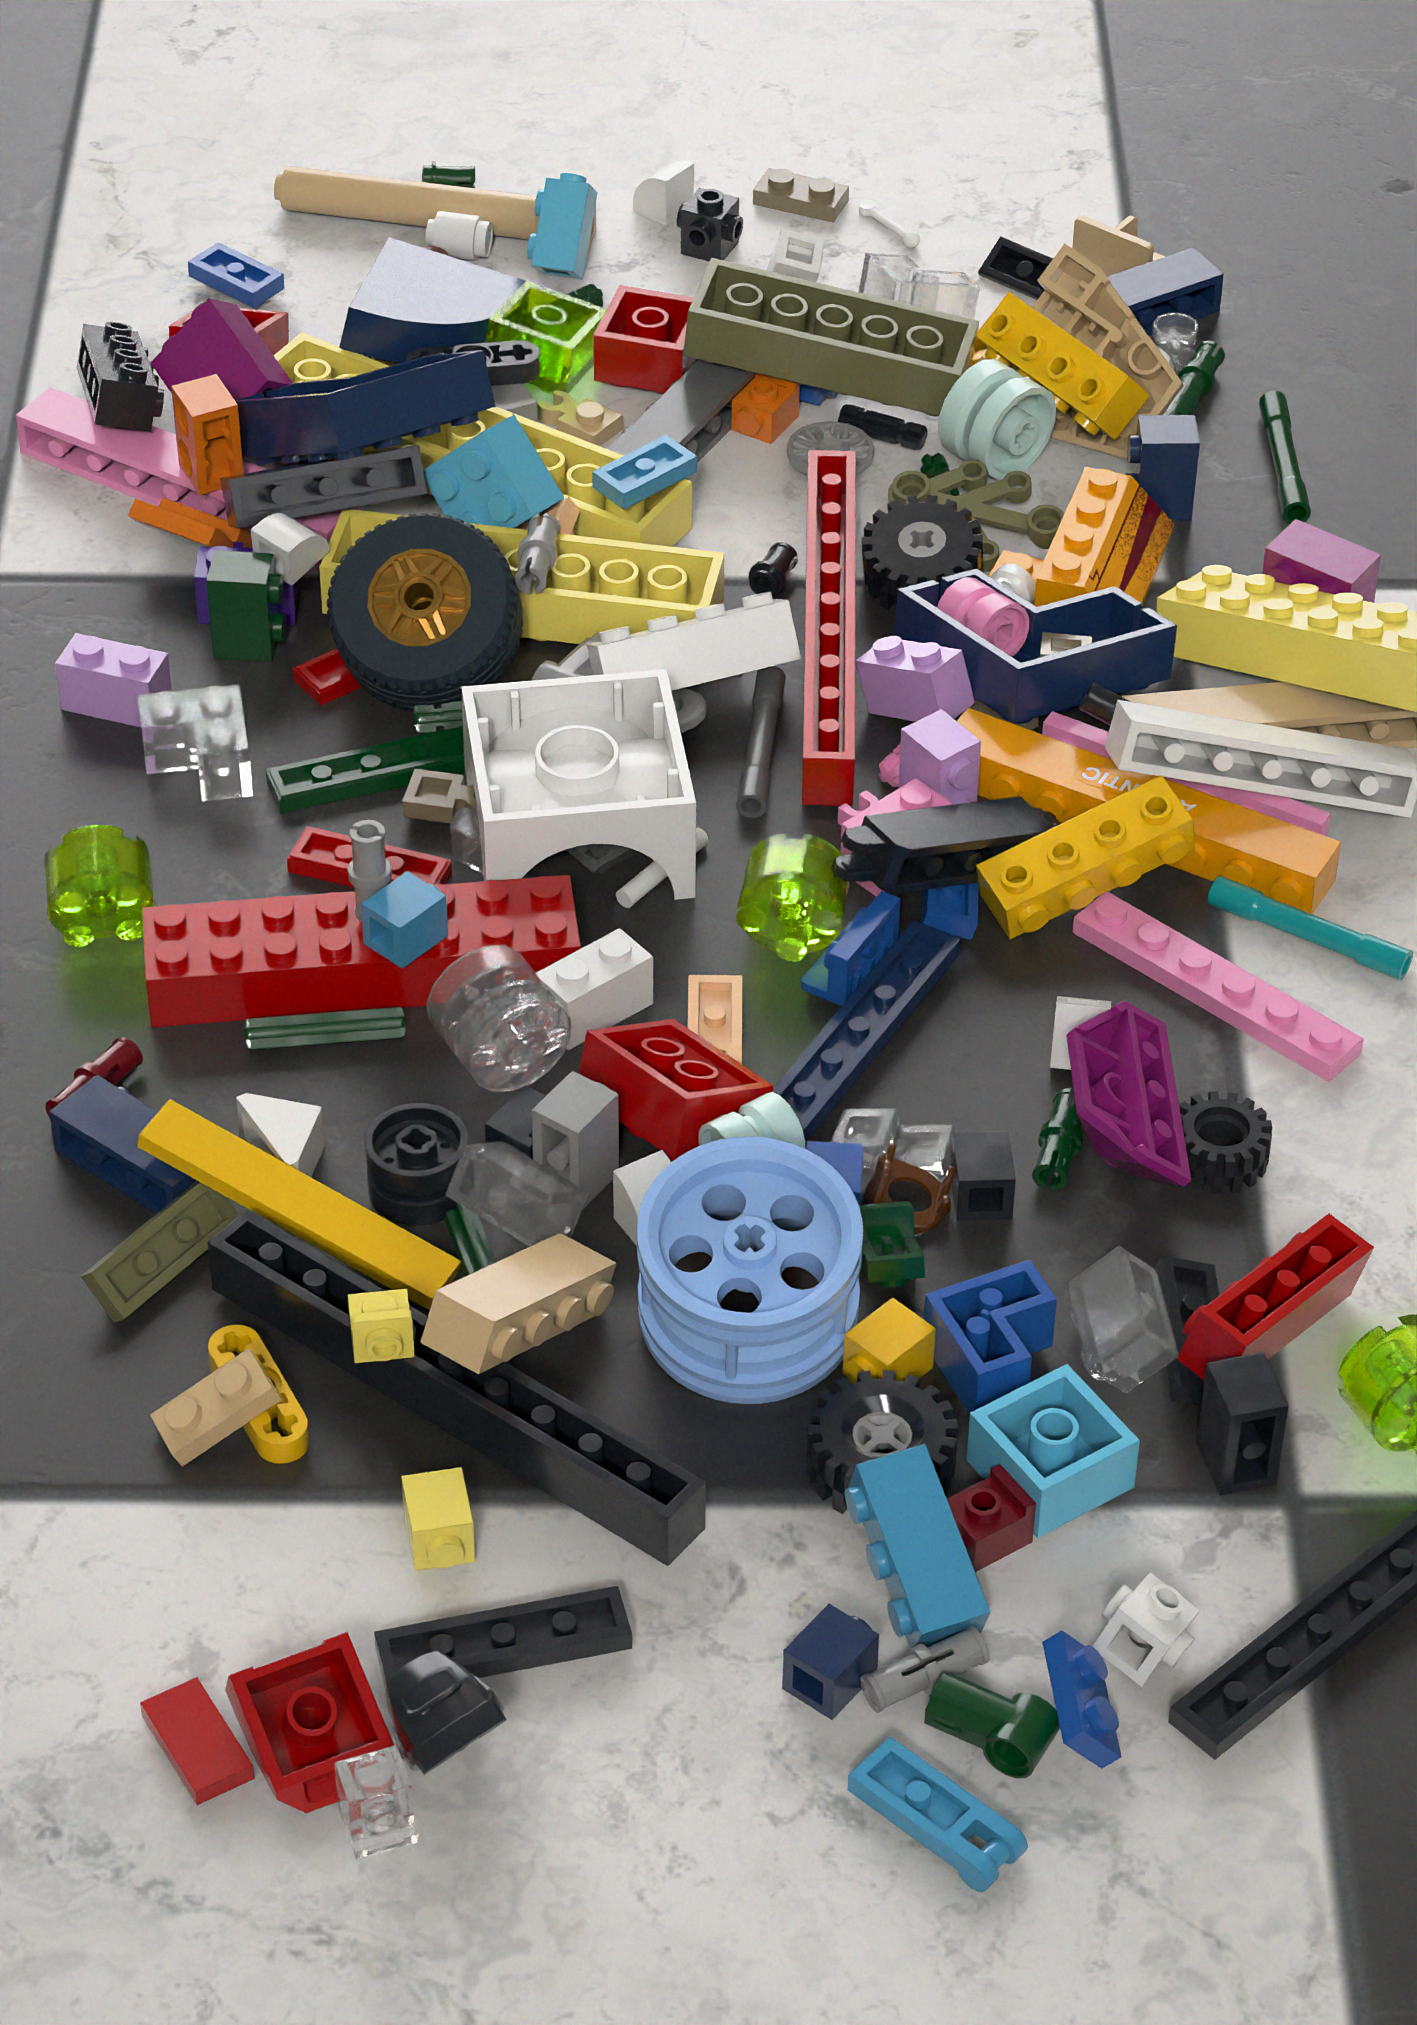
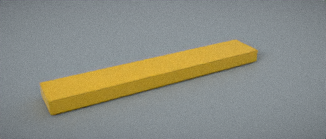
(298, 1203)

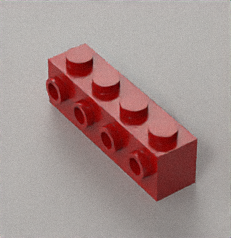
(1278, 1297)

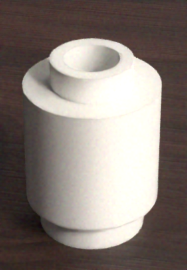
(460, 235)

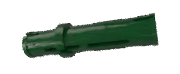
(1197, 378)

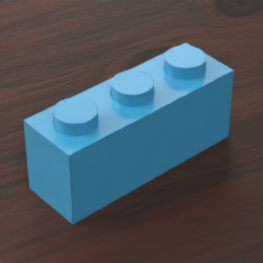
(916, 1547)

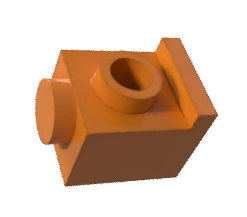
(765, 408)

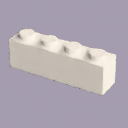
(705, 647)

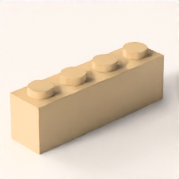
(518, 1303)

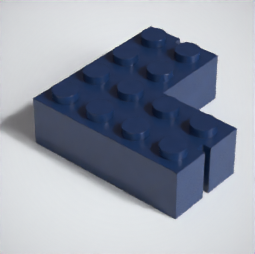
(365, 410)
(1126, 652)

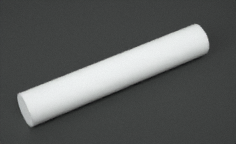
(650, 877)

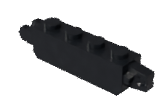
(936, 843)

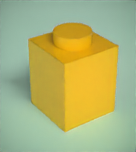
(891, 1341)

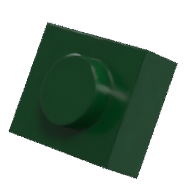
(889, 1244)

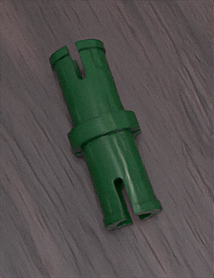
(1059, 1142)

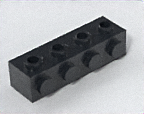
(118, 377)

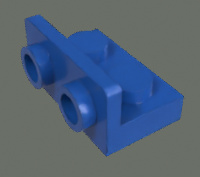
(855, 951)

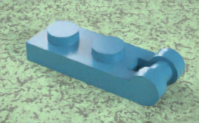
(937, 1813)

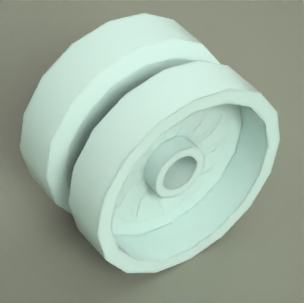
(997, 418)

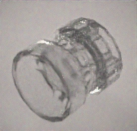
(1180, 337)

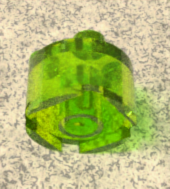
(98, 885)
(792, 896)
(1383, 1384)

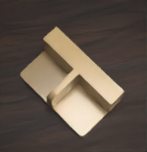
(1111, 247)

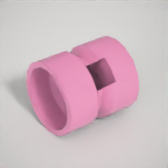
(987, 613)

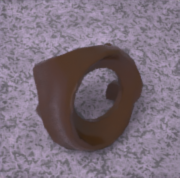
(893, 1170)

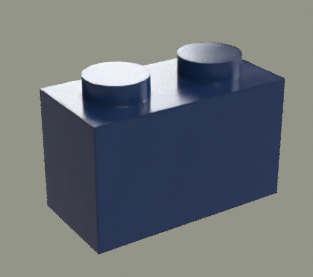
(1166, 461)

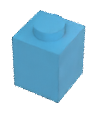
(404, 919)

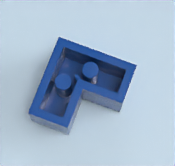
(990, 1330)

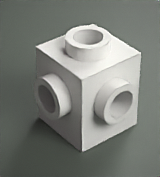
(1146, 1628)

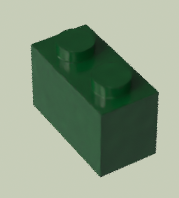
(245, 606)

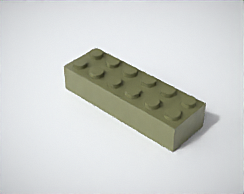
(828, 337)

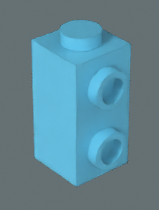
(563, 226)

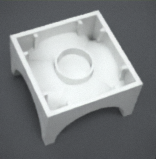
(579, 768)

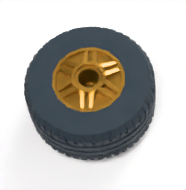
(424, 610)

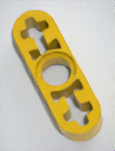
(287, 1411)

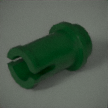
(449, 175)

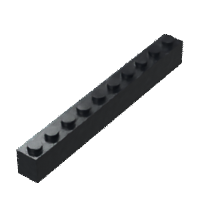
(494, 1411)

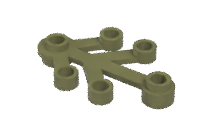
(1038, 524)

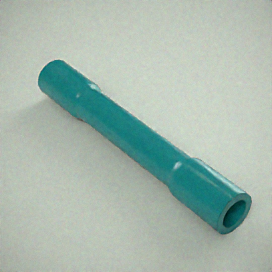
(1363, 948)

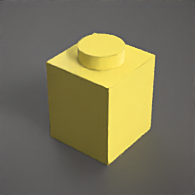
(438, 1519)

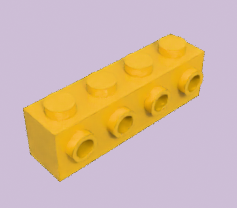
(1063, 365)
(1086, 857)

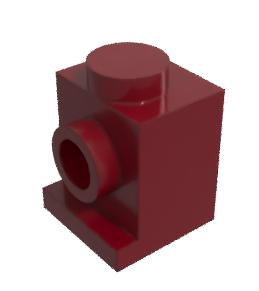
(993, 1518)

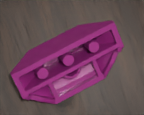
(1129, 1093)

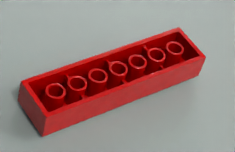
(310, 952)

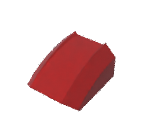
(306, 1717)

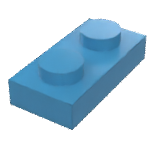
(644, 471)

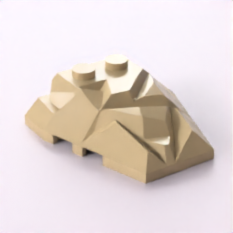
(1091, 310)

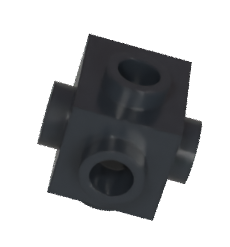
(709, 224)

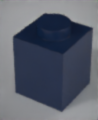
(829, 1660)

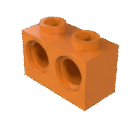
(207, 432)

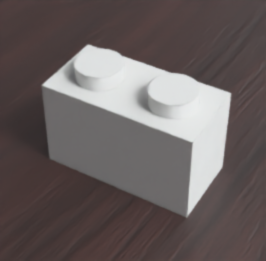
(601, 983)

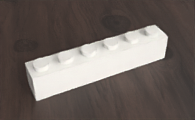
(1262, 758)

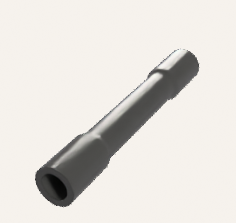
(755, 777)

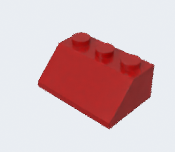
(667, 1080)

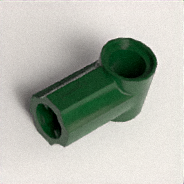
(1008, 1730)

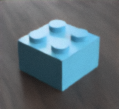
(493, 478)
(1056, 1446)

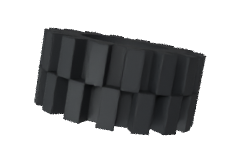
(1231, 1122)

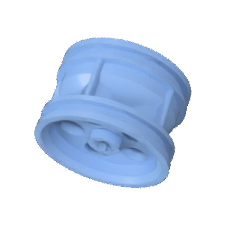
(755, 1213)

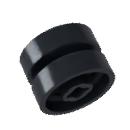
(412, 1162)

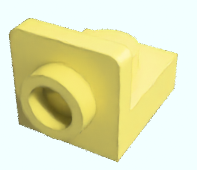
(381, 1325)

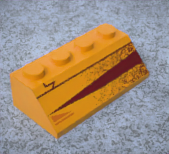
(1105, 540)

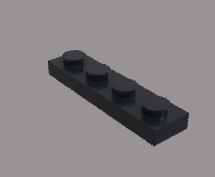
(514, 1635)

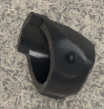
(439, 1710)

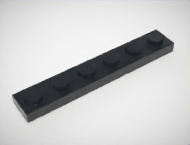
(1301, 1644)

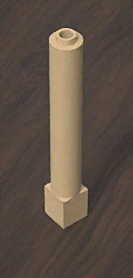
(403, 200)

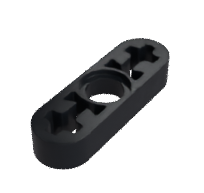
(506, 360)

